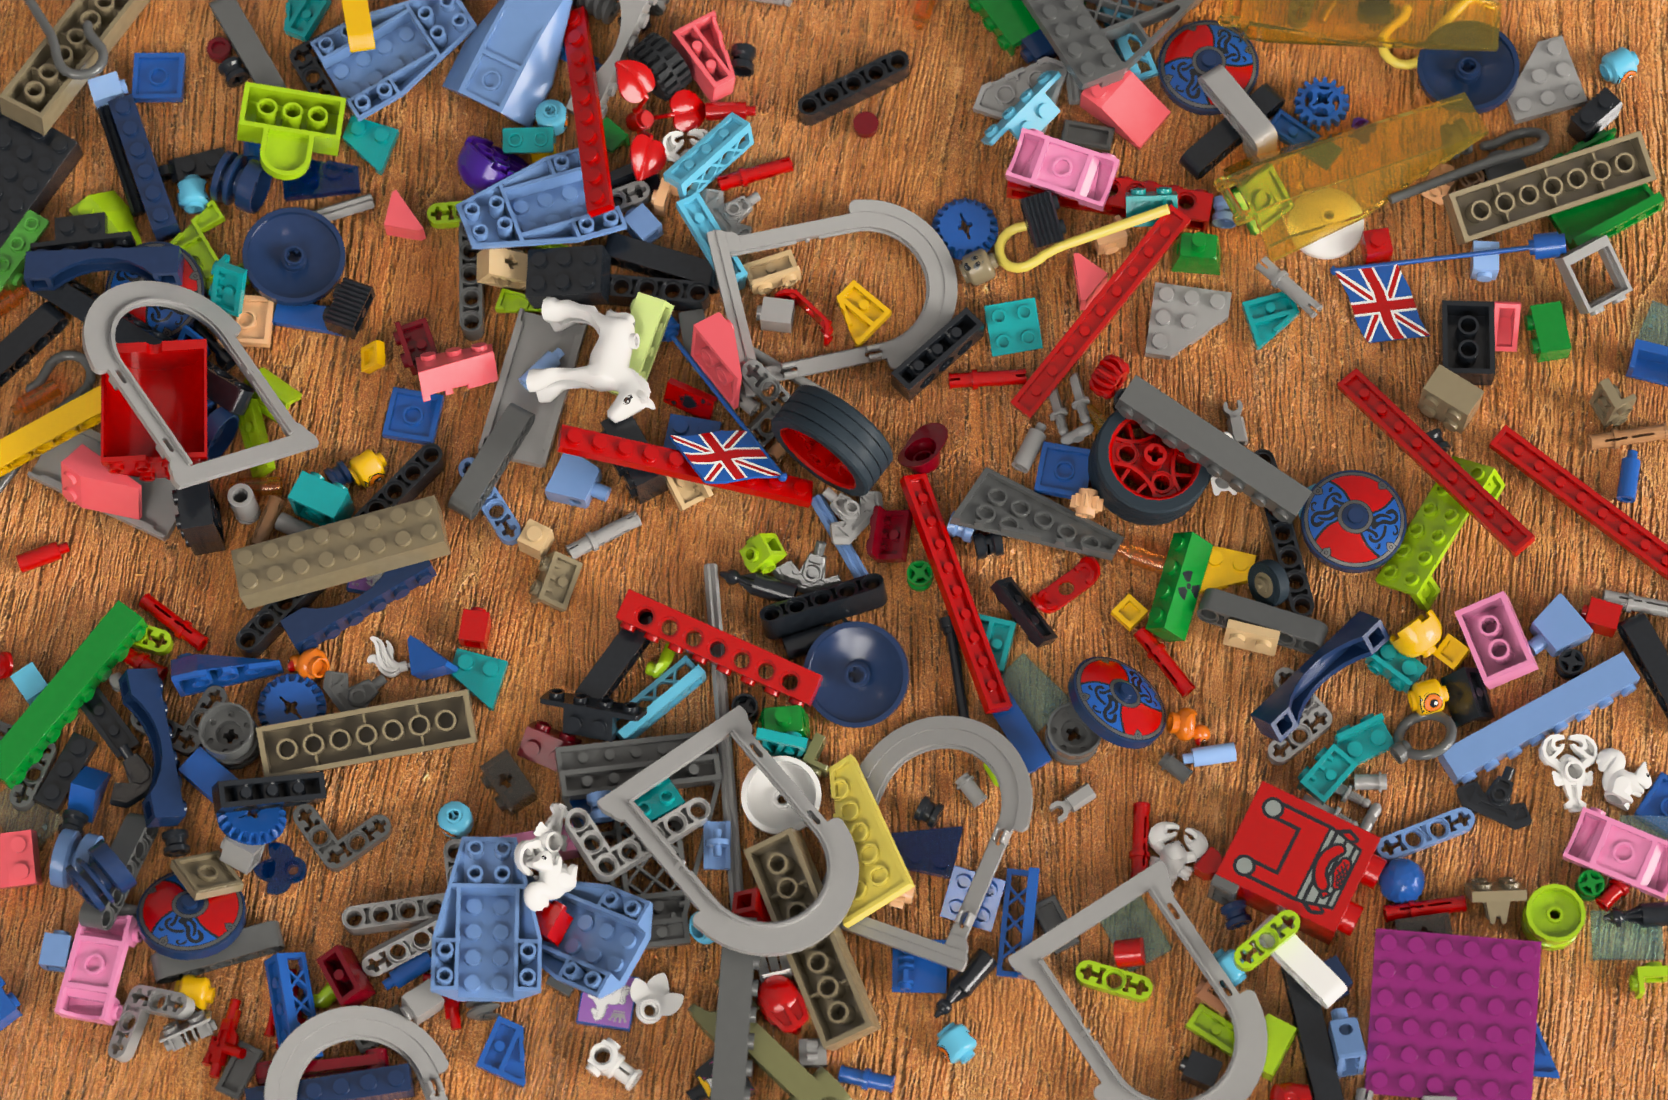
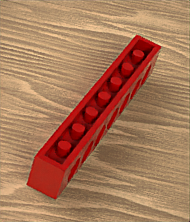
(1198, 199)
(636, 604)

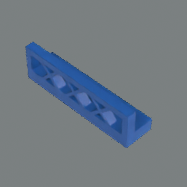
(1028, 916)
(281, 993)

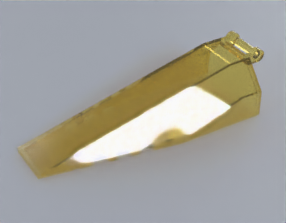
(1370, 23)
(1345, 175)

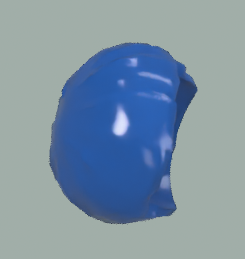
(1401, 881)

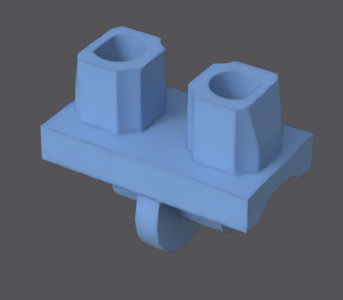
(717, 845)

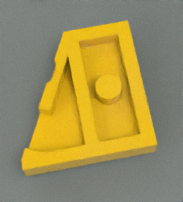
(861, 312)
(1227, 568)

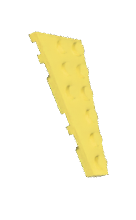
(880, 863)

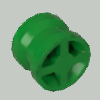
(918, 570)
(1591, 880)

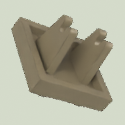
(1495, 895)

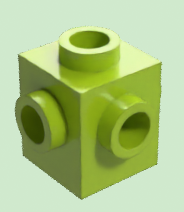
(762, 553)

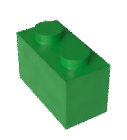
(1548, 331)

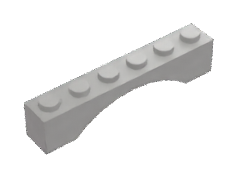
(633, 18)

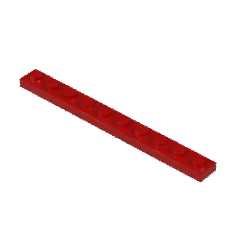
(588, 114)
(1100, 312)
(1436, 462)
(673, 464)
(1582, 499)
(955, 593)

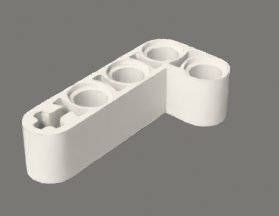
(1304, 967)

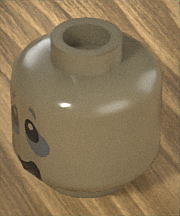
(978, 267)

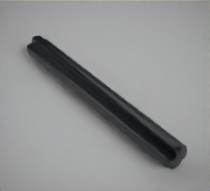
(121, 161)

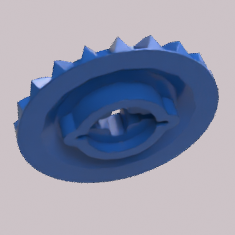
(974, 214)
(292, 688)
(253, 831)

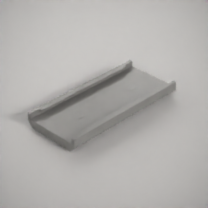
(528, 343)
(157, 498)

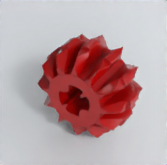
(1108, 376)

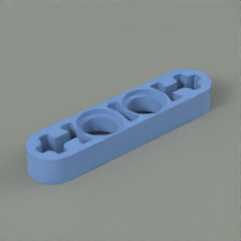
(496, 499)
(1427, 839)

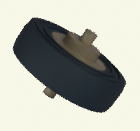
(1268, 582)

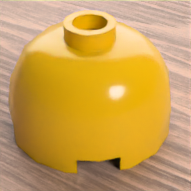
(1418, 636)

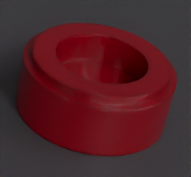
(219, 49)
(865, 124)

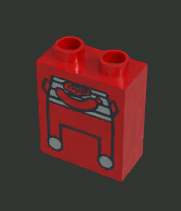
(1301, 862)

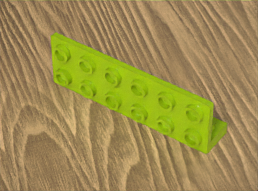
(1431, 536)

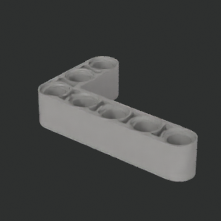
(614, 855)
(396, 907)

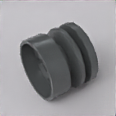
(222, 725)
(1059, 727)

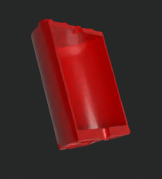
(176, 384)

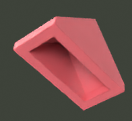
(401, 220)
(1088, 279)
(1506, 325)

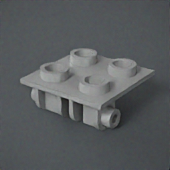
(172, 1032)

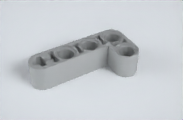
(1240, 110)

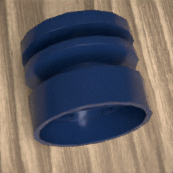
(240, 182)
(221, 429)
(100, 875)

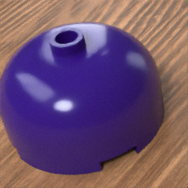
(484, 164)

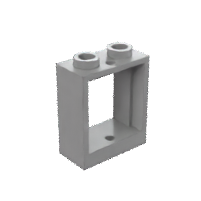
(1613, 266)

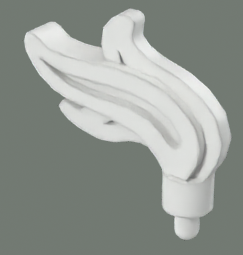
(385, 659)

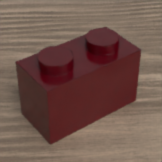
(345, 976)

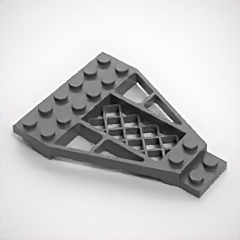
(1086, 46)
(607, 766)

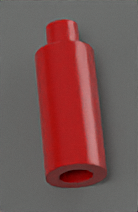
(719, 110)
(41, 556)

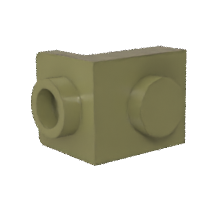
(812, 753)

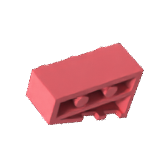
(706, 56)
(456, 369)

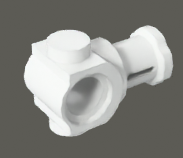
(614, 1065)

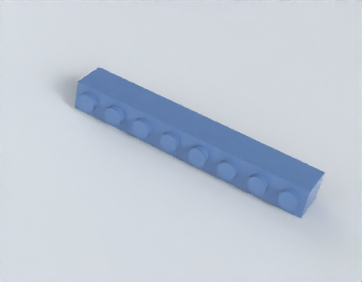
(1539, 718)

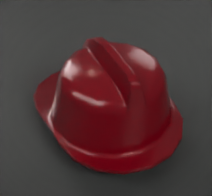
(923, 448)

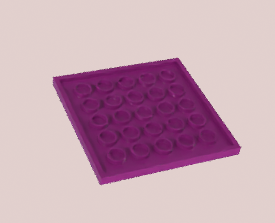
(1452, 1016)

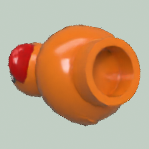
(309, 664)
(1183, 726)

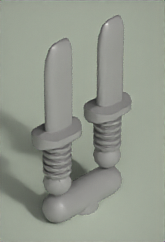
(1059, 413)
(1347, 793)

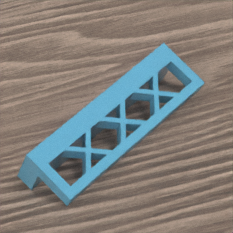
(1123, 48)
(708, 154)
(699, 222)
(667, 701)

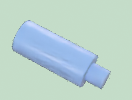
(548, 360)
(1211, 755)

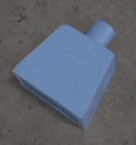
(576, 482)
(1558, 628)
(1346, 1043)

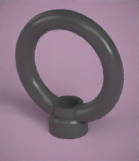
(1402, 750)

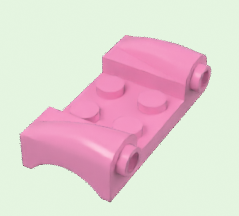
(1063, 168)
(1619, 852)
(95, 972)

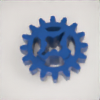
(1324, 112)

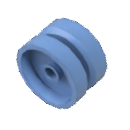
(66, 850)

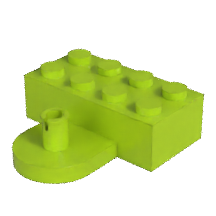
(290, 127)

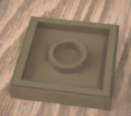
(206, 875)

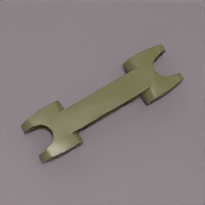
(778, 1062)

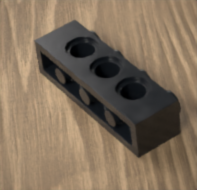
(937, 354)
(268, 792)

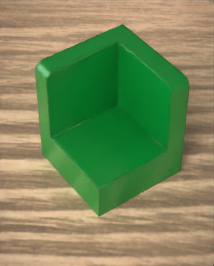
(614, 136)

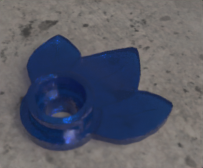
(277, 869)

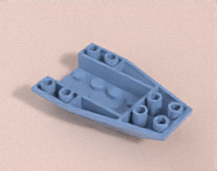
(408, 45)
(512, 57)
(536, 208)
(485, 934)
(602, 940)

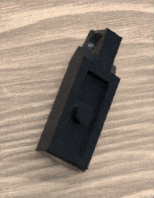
(199, 164)

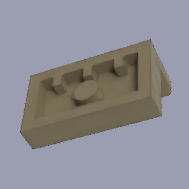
(1608, 404)
(555, 580)

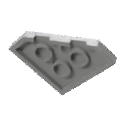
(1546, 83)
(1005, 92)
(1183, 317)

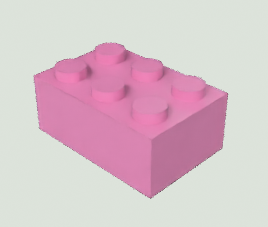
(1496, 640)

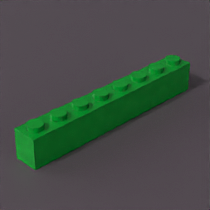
(68, 691)

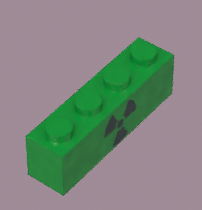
(1179, 586)

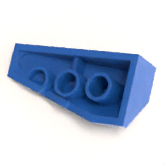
(197, 672)

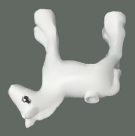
(608, 361)

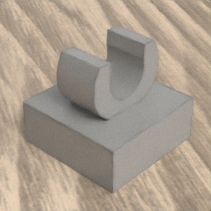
(812, 1053)

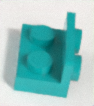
(528, 140)
(1140, 201)
(228, 286)
(1395, 667)
(1365, 739)
(1327, 774)

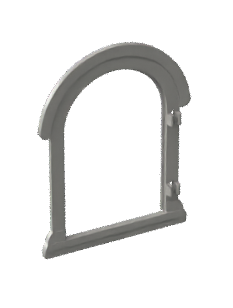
(862, 216)
(103, 358)
(1015, 815)
(714, 919)
(1243, 1008)
(355, 1024)

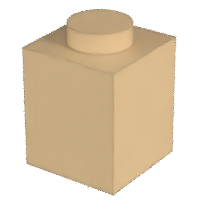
(535, 539)

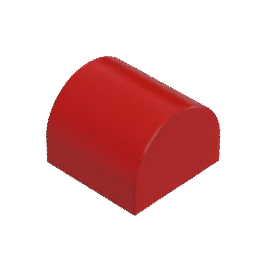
(1208, 864)
(1129, 952)

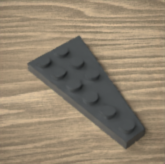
(1017, 512)

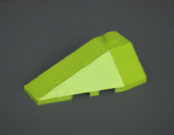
(118, 213)

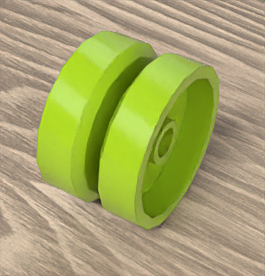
(1562, 904)

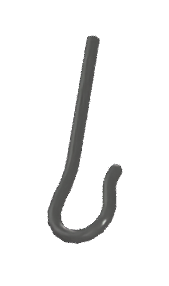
(56, 49)
(1482, 164)
(53, 361)

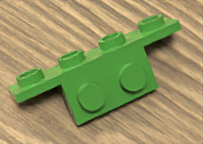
(15, 247)

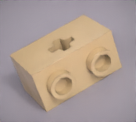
(502, 268)

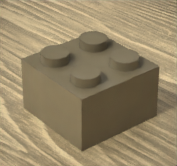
(1450, 399)

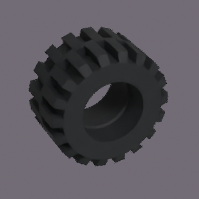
(665, 62)

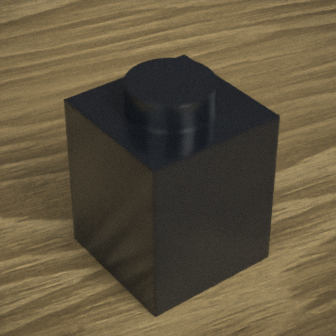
(1200, 1070)

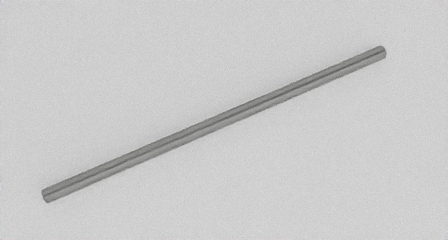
(725, 750)

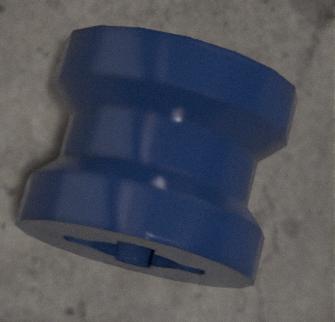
(339, 474)
(1235, 914)

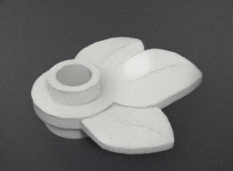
(655, 995)

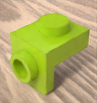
(1650, 973)

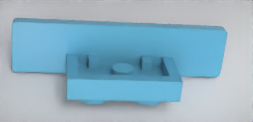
(1032, 111)

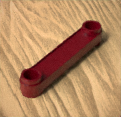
(372, 1059)

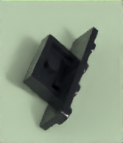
(85, 232)
(590, 715)

